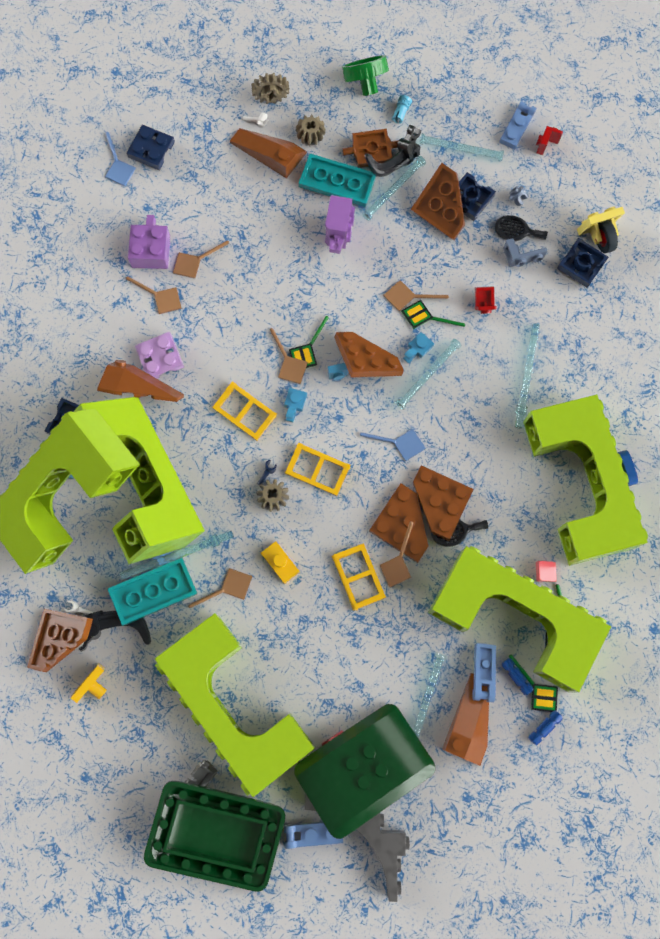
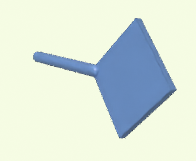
(120, 171)
(407, 444)

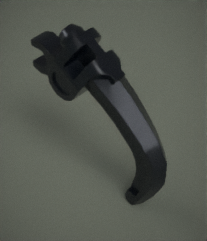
(407, 152)
(110, 619)

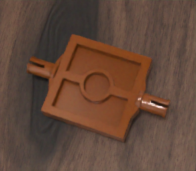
(372, 142)

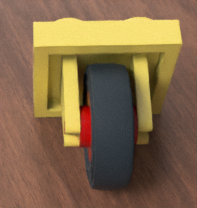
(603, 228)

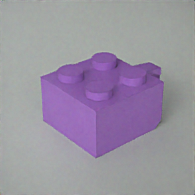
(339, 223)
(149, 245)

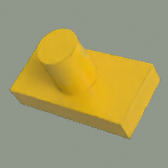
(280, 562)
(90, 684)

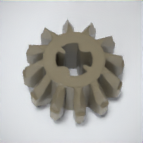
(310, 130)
(272, 488)

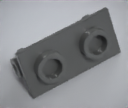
(203, 774)

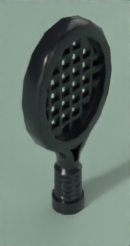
(527, 231)
(475, 526)

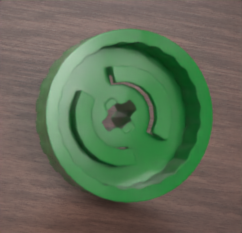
(365, 71)

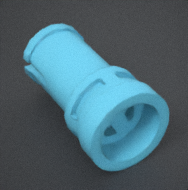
(403, 105)

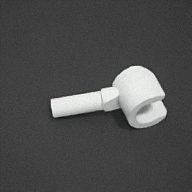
(261, 120)
(76, 608)

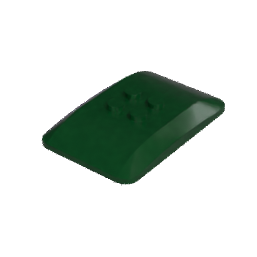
(364, 770)
(214, 836)

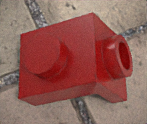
(550, 134)
(485, 299)

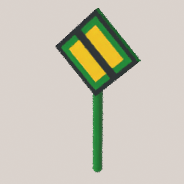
(418, 314)
(306, 351)
(543, 696)

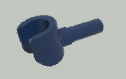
(267, 471)

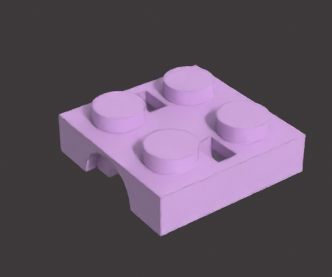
(161, 359)

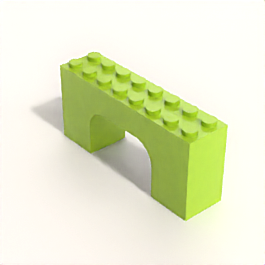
(585, 431)
(77, 447)
(167, 516)
(571, 631)
(190, 671)

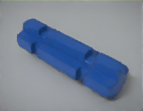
(517, 676)
(545, 727)

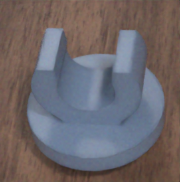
(516, 194)

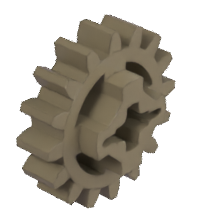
(270, 88)

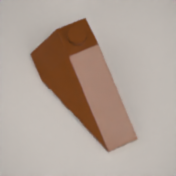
(273, 152)
(127, 378)
(469, 727)

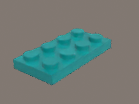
(337, 179)
(152, 591)

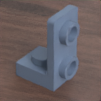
(516, 259)

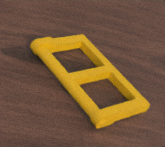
(272, 415)
(289, 471)
(355, 606)

